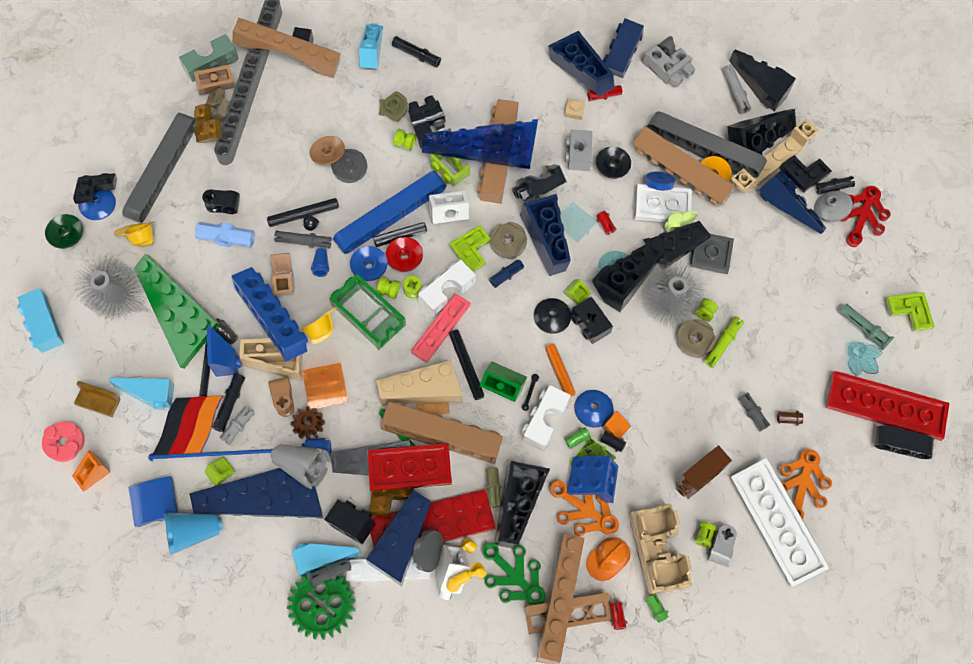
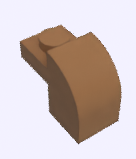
(282, 274)

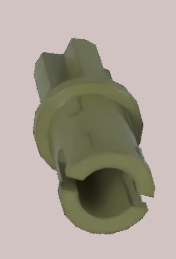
(493, 487)

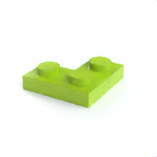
(467, 246)
(914, 305)

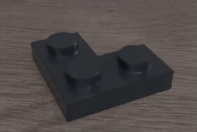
(804, 176)
(88, 185)

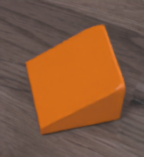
(617, 425)

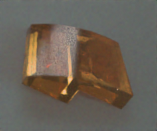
(325, 386)

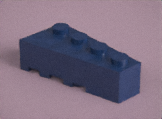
(547, 232)
(395, 548)

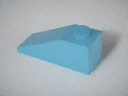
(153, 392)
(314, 556)

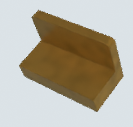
(96, 399)

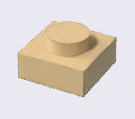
(574, 109)

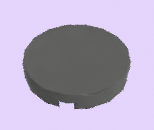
(350, 166)
(428, 550)

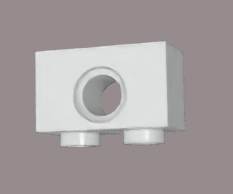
(448, 207)

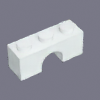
(457, 276)
(552, 402)

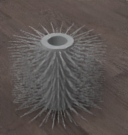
(109, 287)
(673, 293)

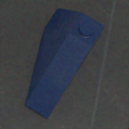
(781, 193)

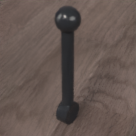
(534, 378)

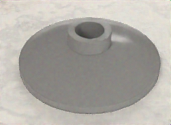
(832, 211)

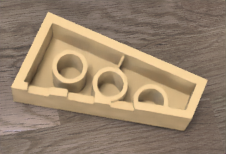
(422, 386)

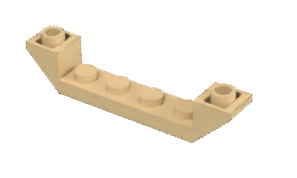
(789, 147)

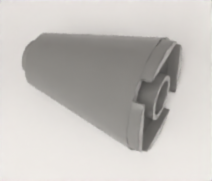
(302, 463)

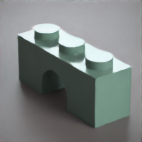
(223, 54)

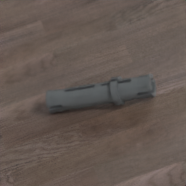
(303, 239)

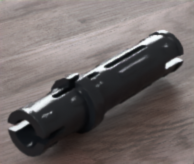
(422, 54)
(228, 403)

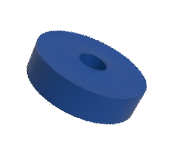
(660, 181)

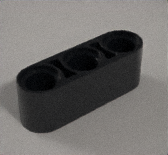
(904, 442)

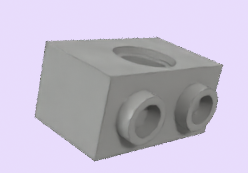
(581, 159)

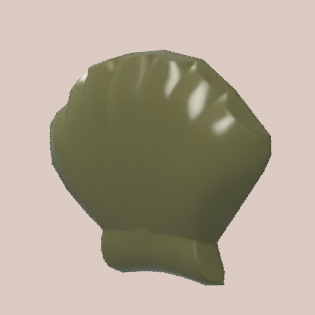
(394, 106)

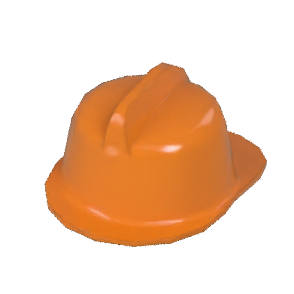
(608, 558)

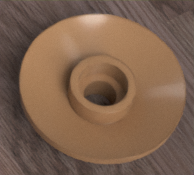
(327, 150)

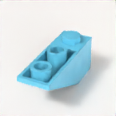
(371, 46)

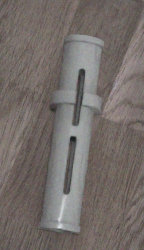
(739, 94)

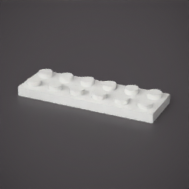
(780, 522)

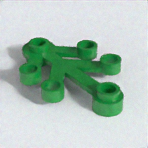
(516, 577)

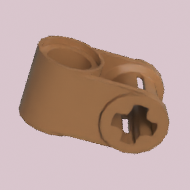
(282, 393)

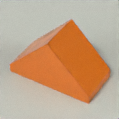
(90, 471)

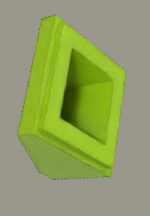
(577, 291)
(219, 471)

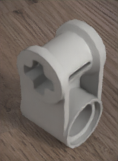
(722, 549)

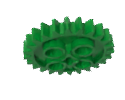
(308, 619)

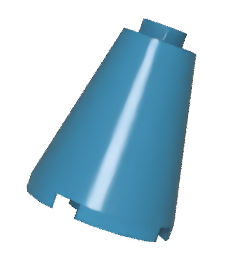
(190, 529)

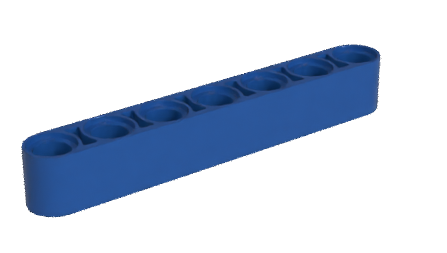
(389, 212)

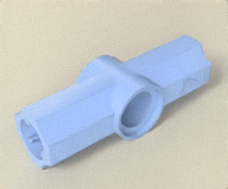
(225, 234)

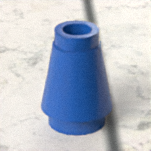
(320, 263)

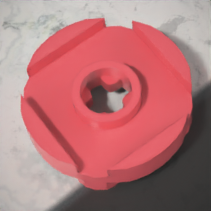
(51, 443)

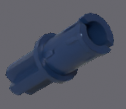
(506, 273)

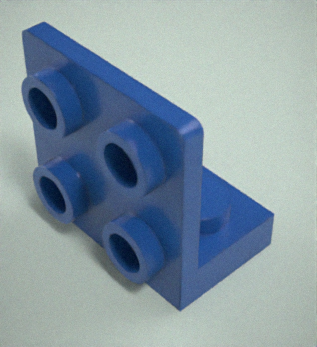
(593, 477)

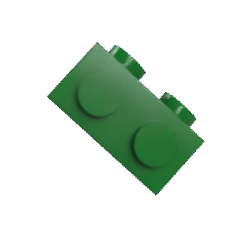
(503, 381)

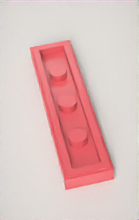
(440, 328)

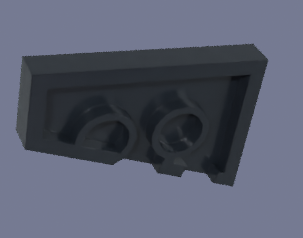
(679, 242)

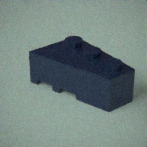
(623, 47)

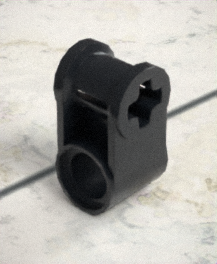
(222, 202)

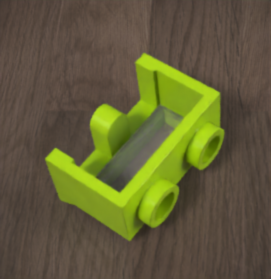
(450, 168)

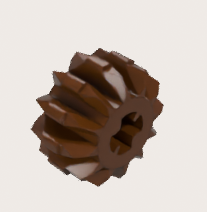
(302, 428)

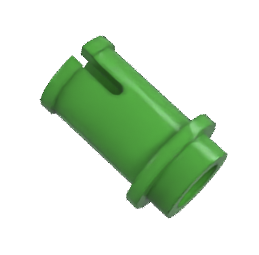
(577, 437)
(657, 608)

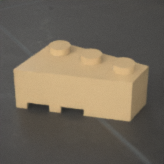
(264, 356)

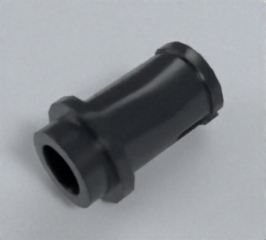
(613, 441)

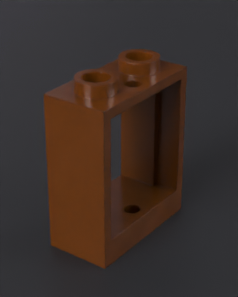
(702, 472)

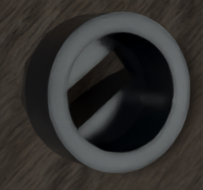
(310, 222)

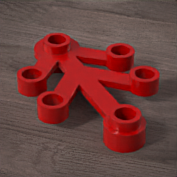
(866, 213)

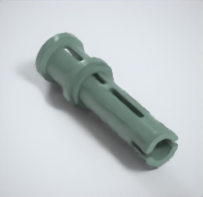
(873, 332)

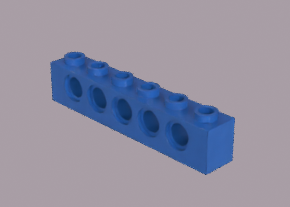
(270, 314)

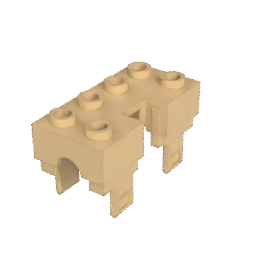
(651, 533)

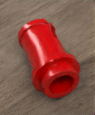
(606, 223)
(618, 616)

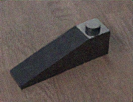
(767, 83)
(623, 279)

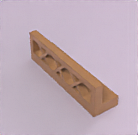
(580, 602)

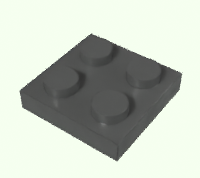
(713, 254)

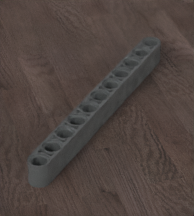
(251, 68)

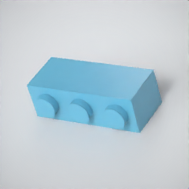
(39, 320)

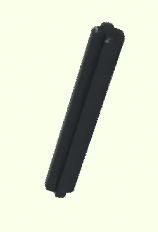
(300, 213)
(466, 364)

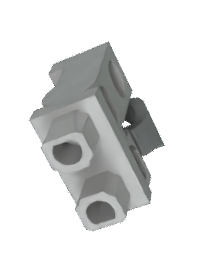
(669, 67)

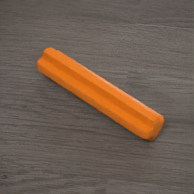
(560, 369)

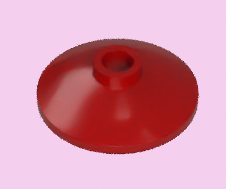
(401, 247)

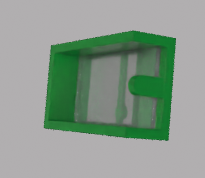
(367, 311)

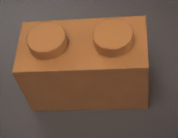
(214, 78)

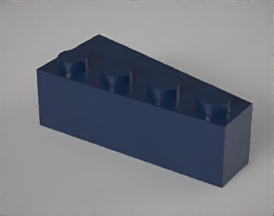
(582, 62)

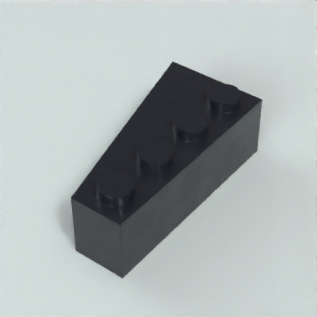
(519, 496)

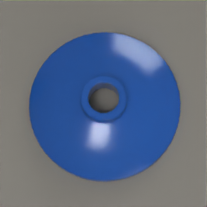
(101, 208)
(365, 256)
(593, 417)

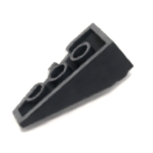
(762, 132)

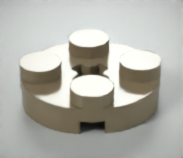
(504, 249)
(693, 348)

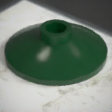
(59, 226)

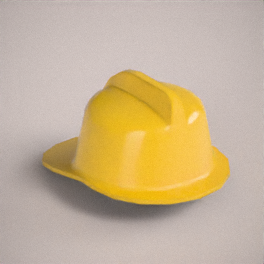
(137, 234)
(321, 328)

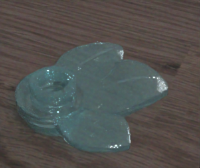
(865, 360)

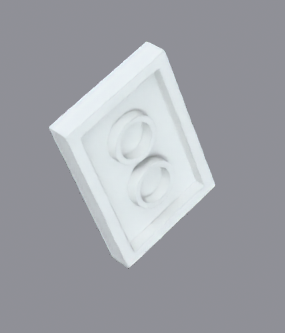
(659, 204)

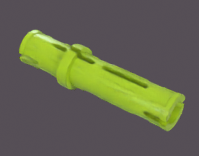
(727, 336)

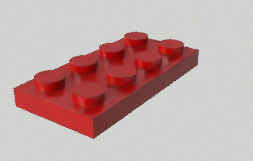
(409, 467)

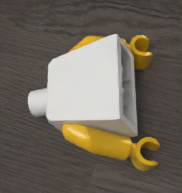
(454, 569)

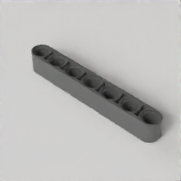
(706, 143)
(159, 168)

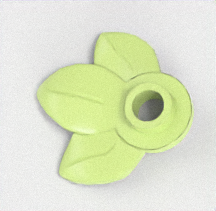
(679, 219)

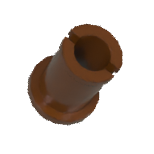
(790, 417)

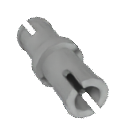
(236, 425)

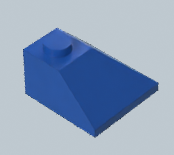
(221, 355)

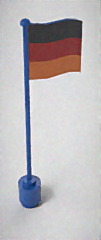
(190, 425)

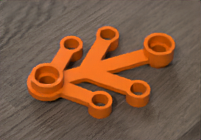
(804, 480)
(587, 510)

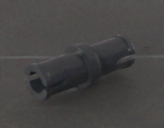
(835, 185)

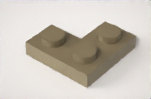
(218, 104)

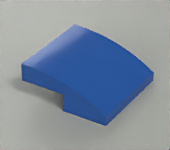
(152, 500)

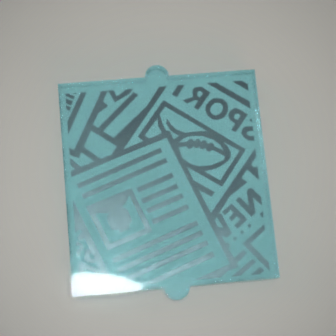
(576, 222)

